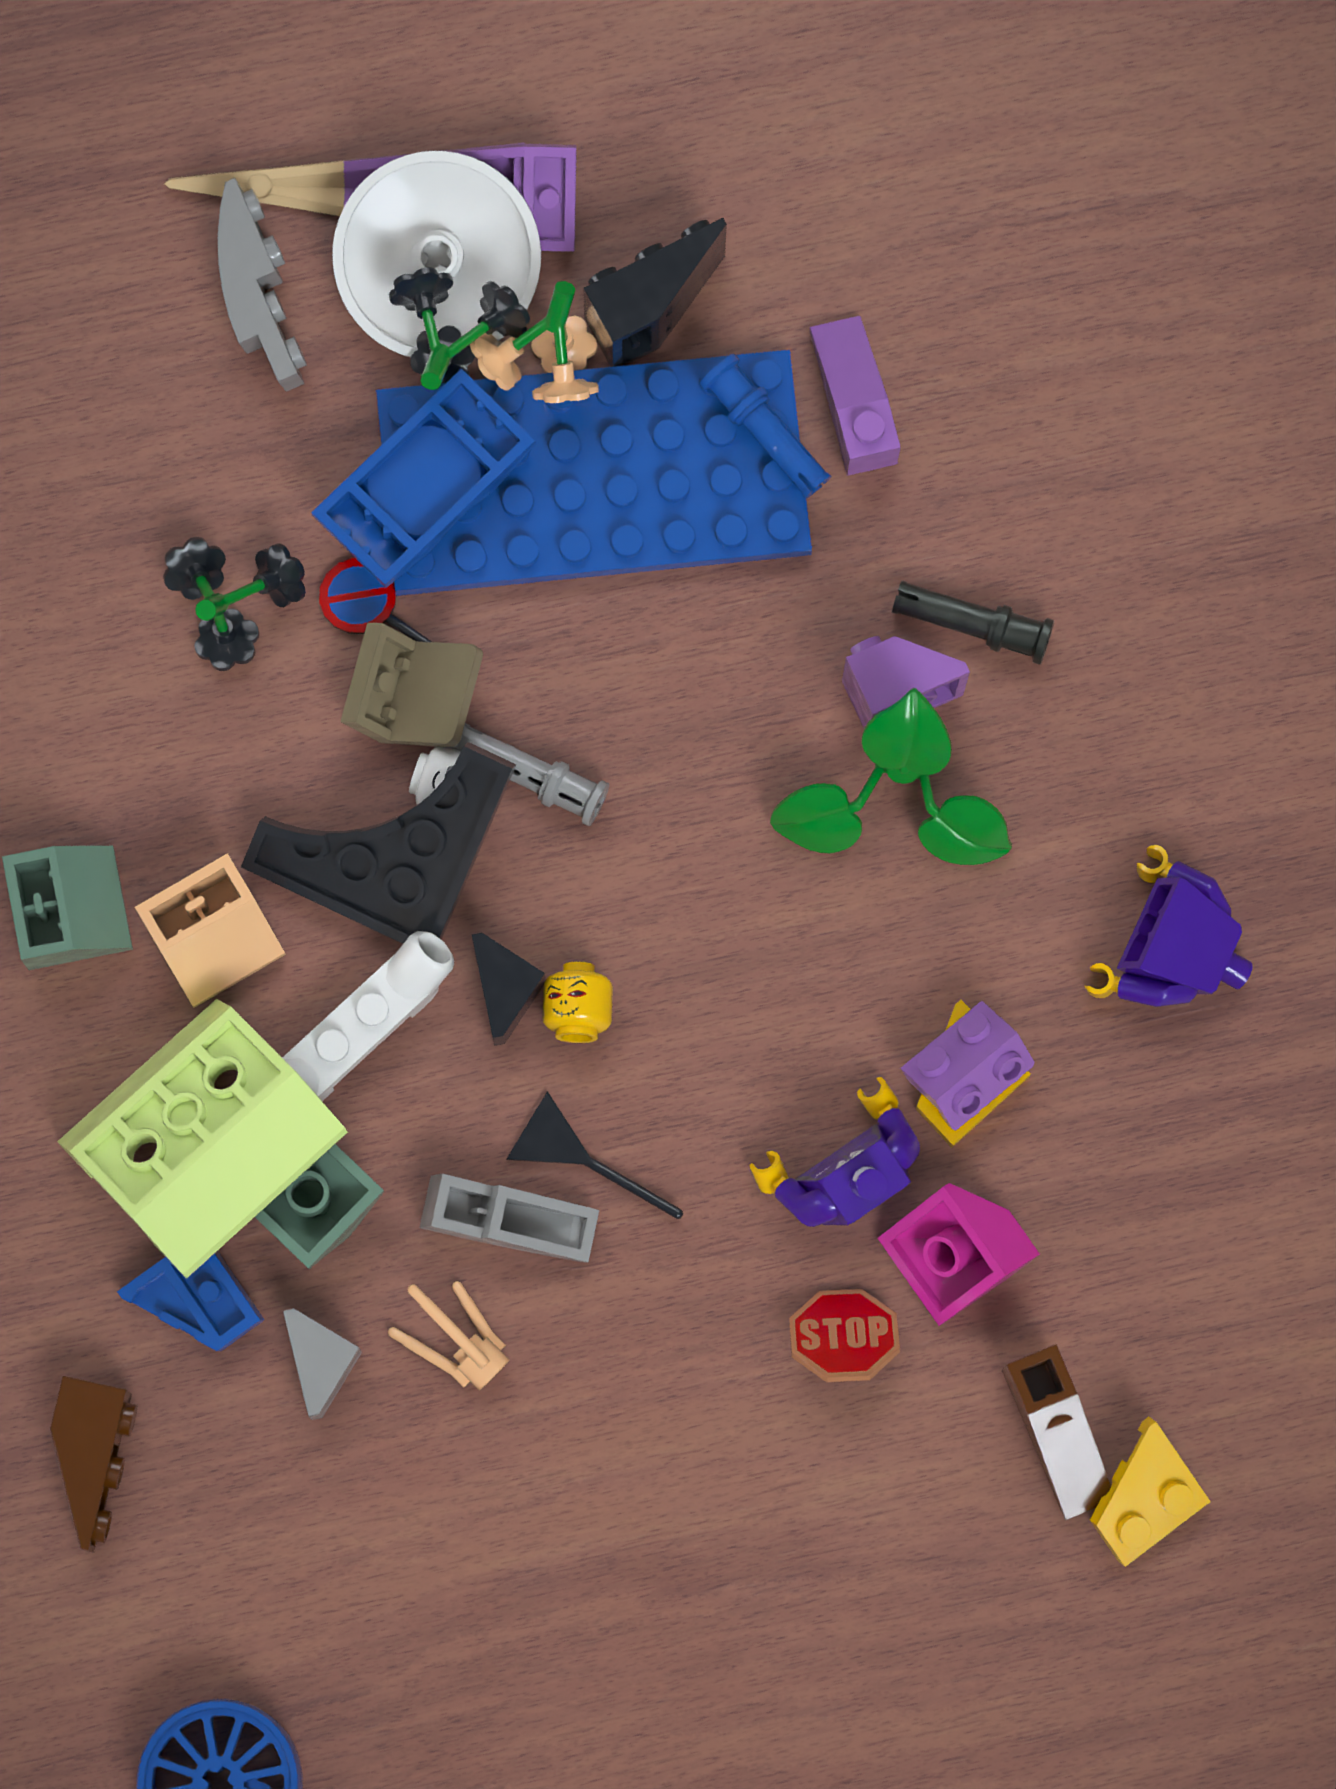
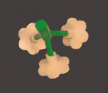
(556, 340)

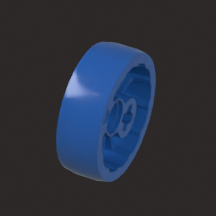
(207, 1710)

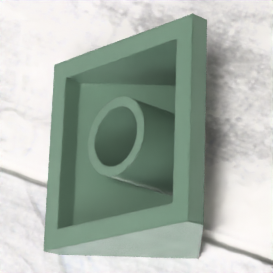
(321, 1207)

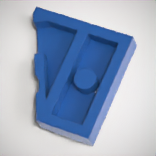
(205, 1304)

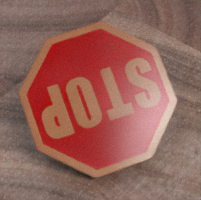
(844, 1335)

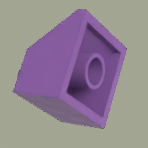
(887, 669)

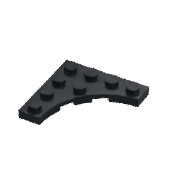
(399, 871)

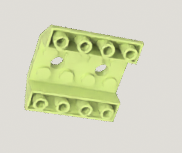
(216, 1149)

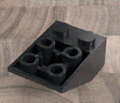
(643, 302)

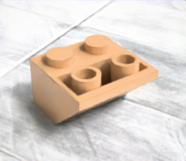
(210, 930)

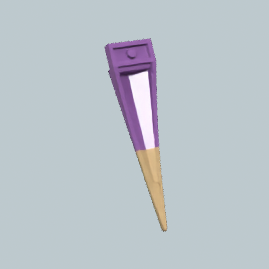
(539, 171)

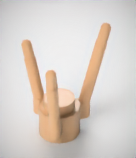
(477, 1358)

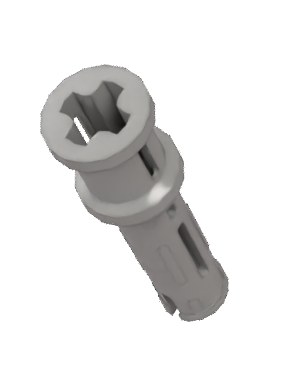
(552, 782)

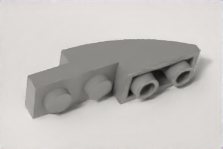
(246, 271)

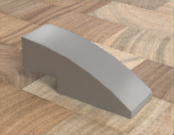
(509, 1218)

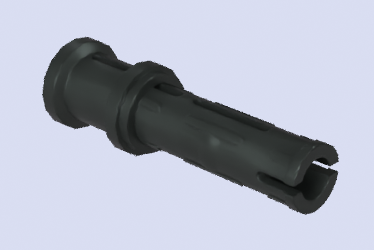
(998, 626)

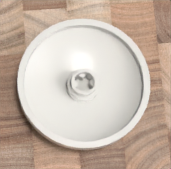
(439, 215)

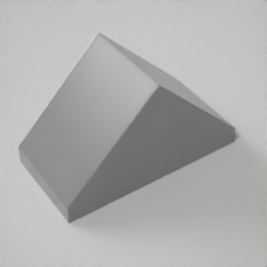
(320, 1359)

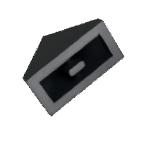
(507, 985)

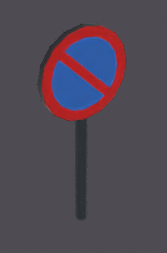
(355, 597)

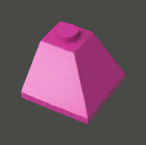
(957, 1249)

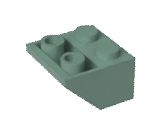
(66, 904)

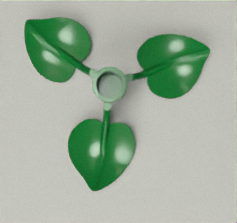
(907, 745)

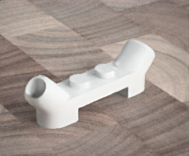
(372, 1012)

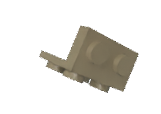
(411, 689)

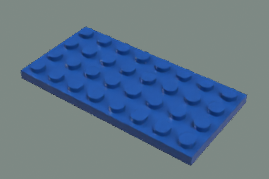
(621, 481)

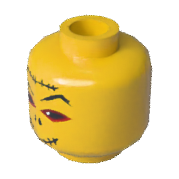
(577, 1003)

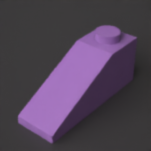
(855, 396)

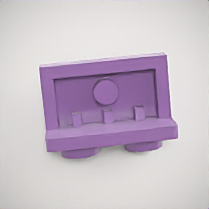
(969, 1065)

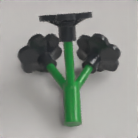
(447, 351)
(223, 631)

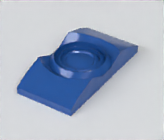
(424, 479)

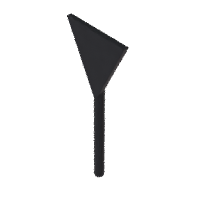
(552, 1140)

